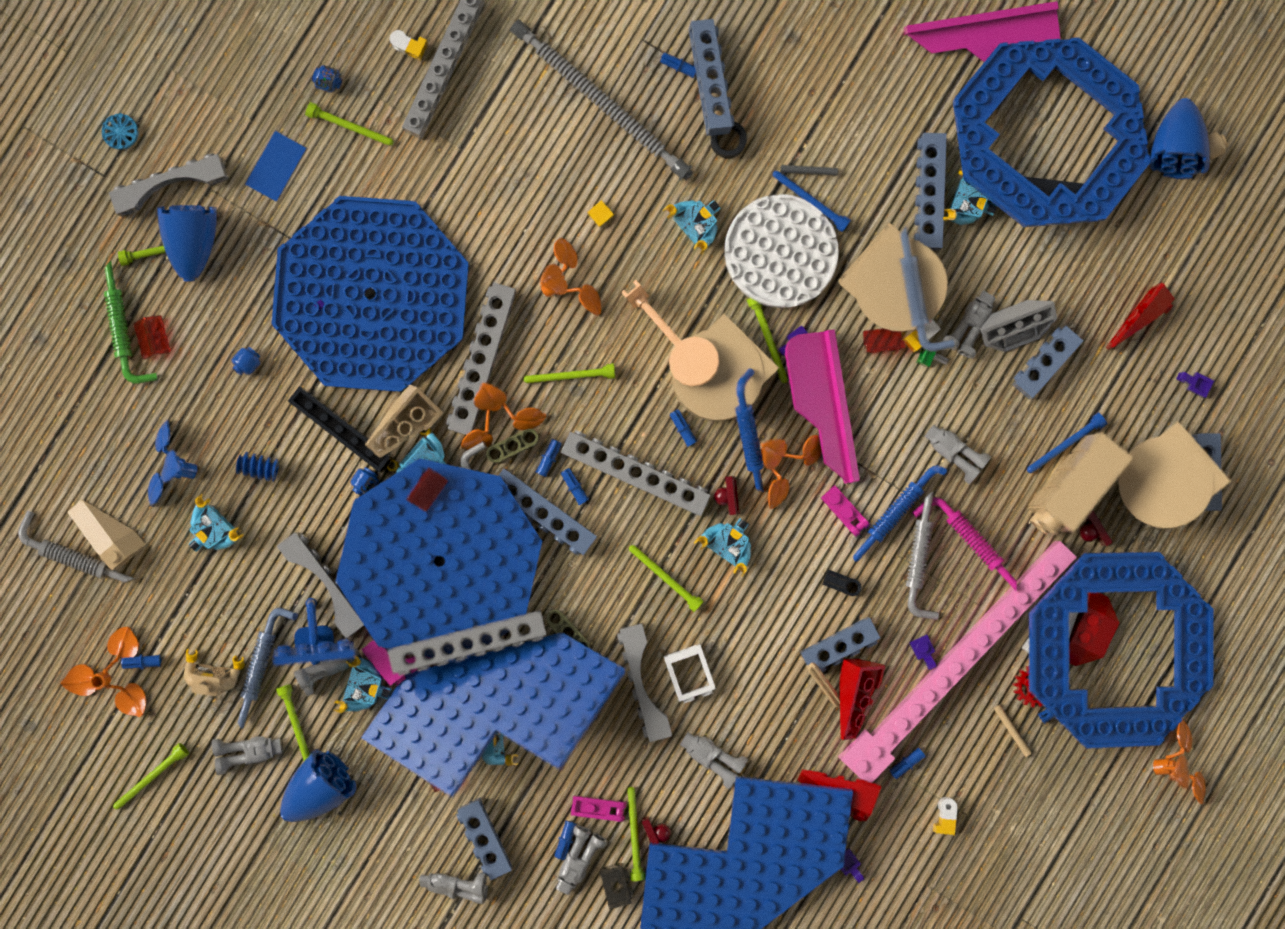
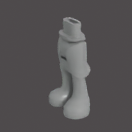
(975, 317)
(948, 446)
(308, 676)
(256, 750)
(705, 752)
(574, 867)
(453, 886)

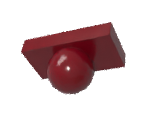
(728, 495)
(1094, 530)
(656, 834)

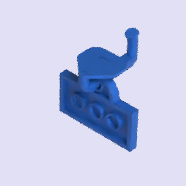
(313, 643)

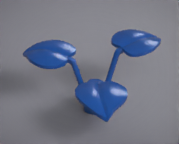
(173, 466)

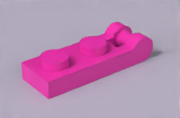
(844, 510)
(597, 808)

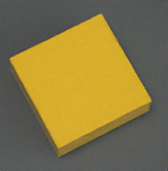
(600, 213)

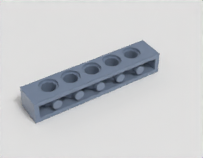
(714, 123)
(937, 143)
(586, 537)

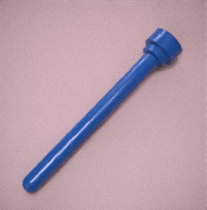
(840, 221)
(1096, 422)

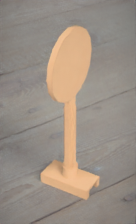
(692, 359)

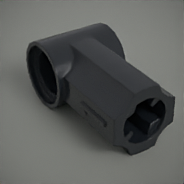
(839, 582)

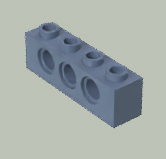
(1070, 343)
(1212, 443)
(846, 635)
(491, 868)

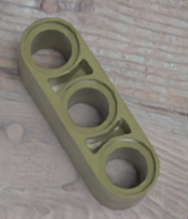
(503, 446)
(565, 622)

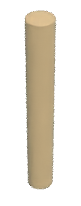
(1012, 730)

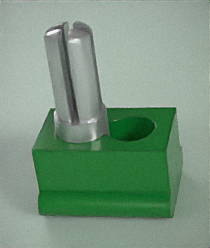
(926, 358)

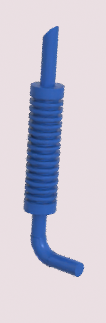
(748, 431)
(897, 510)

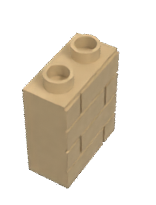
(1078, 484)

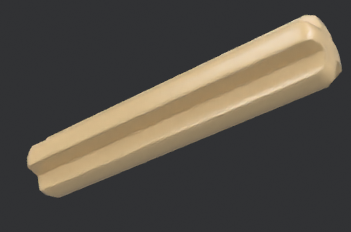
(824, 684)

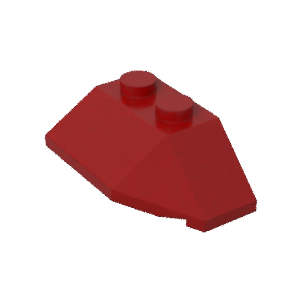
(1092, 630)

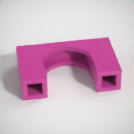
(380, 659)

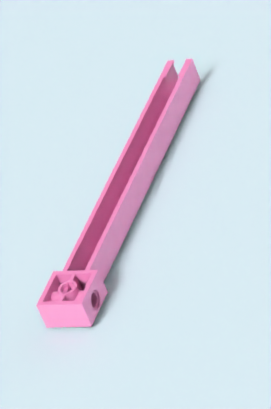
(870, 753)

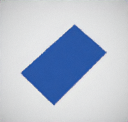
(275, 166)

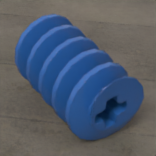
(257, 467)

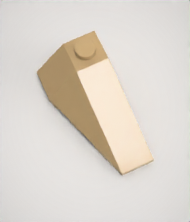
(406, 418)
(107, 536)

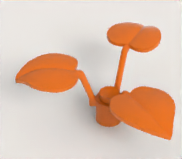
(554, 282)
(492, 399)
(772, 454)
(83, 682)
(1179, 770)

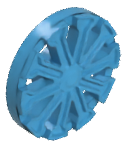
(120, 131)

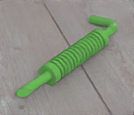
(119, 328)

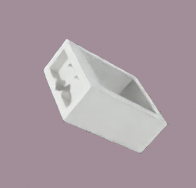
(682, 654)

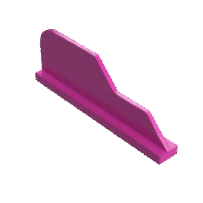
(987, 30)
(821, 398)

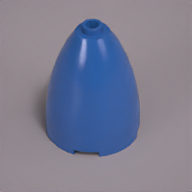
(1182, 133)
(187, 237)
(316, 787)

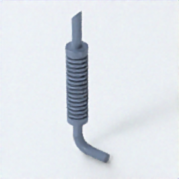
(915, 296)
(259, 662)

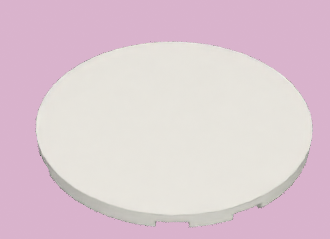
(781, 251)

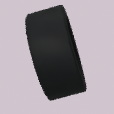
(731, 153)

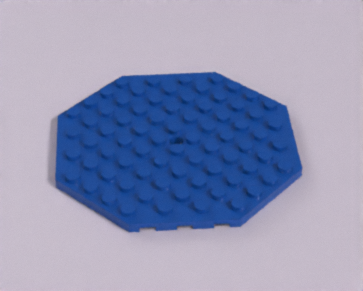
(359, 248)
(392, 550)

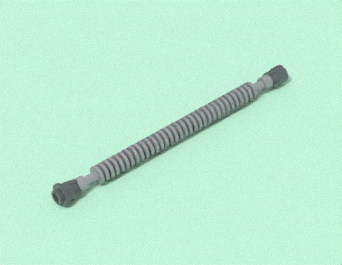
(545, 51)

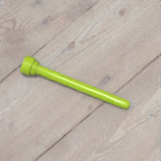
(314, 111)
(126, 257)
(768, 337)
(607, 371)
(693, 601)
(285, 693)
(179, 752)
(637, 871)

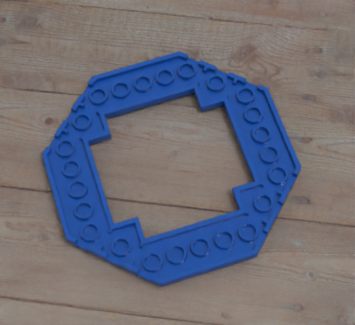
(1007, 186)
(1050, 649)

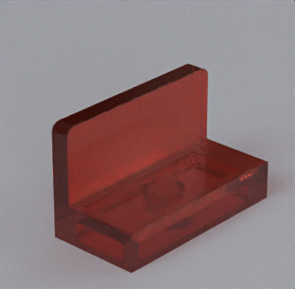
(152, 336)
(882, 340)
(427, 489)

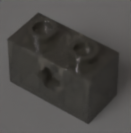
(614, 896)

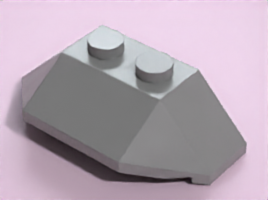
(1018, 324)

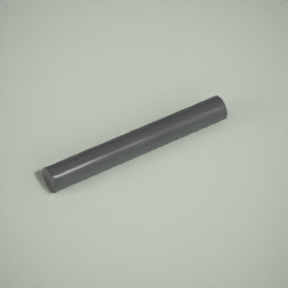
(808, 170)

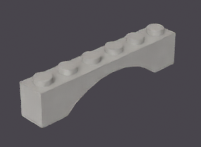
(132, 197)
(298, 551)
(655, 721)

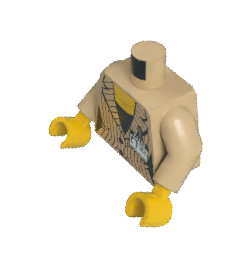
(210, 679)

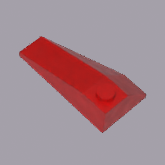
(1154, 304)
(857, 686)
(863, 795)

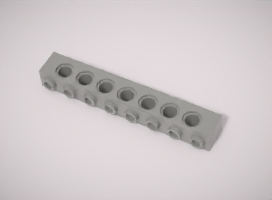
(442, 67)
(507, 296)
(700, 494)
(402, 667)

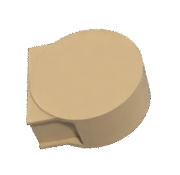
(879, 283)
(737, 353)
(1169, 479)

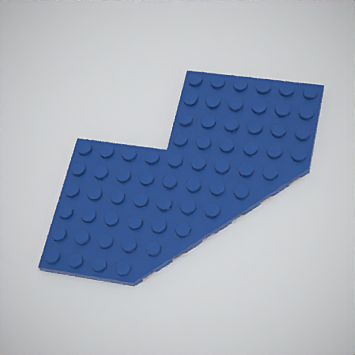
(529, 692)
(778, 851)

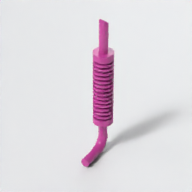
(973, 539)

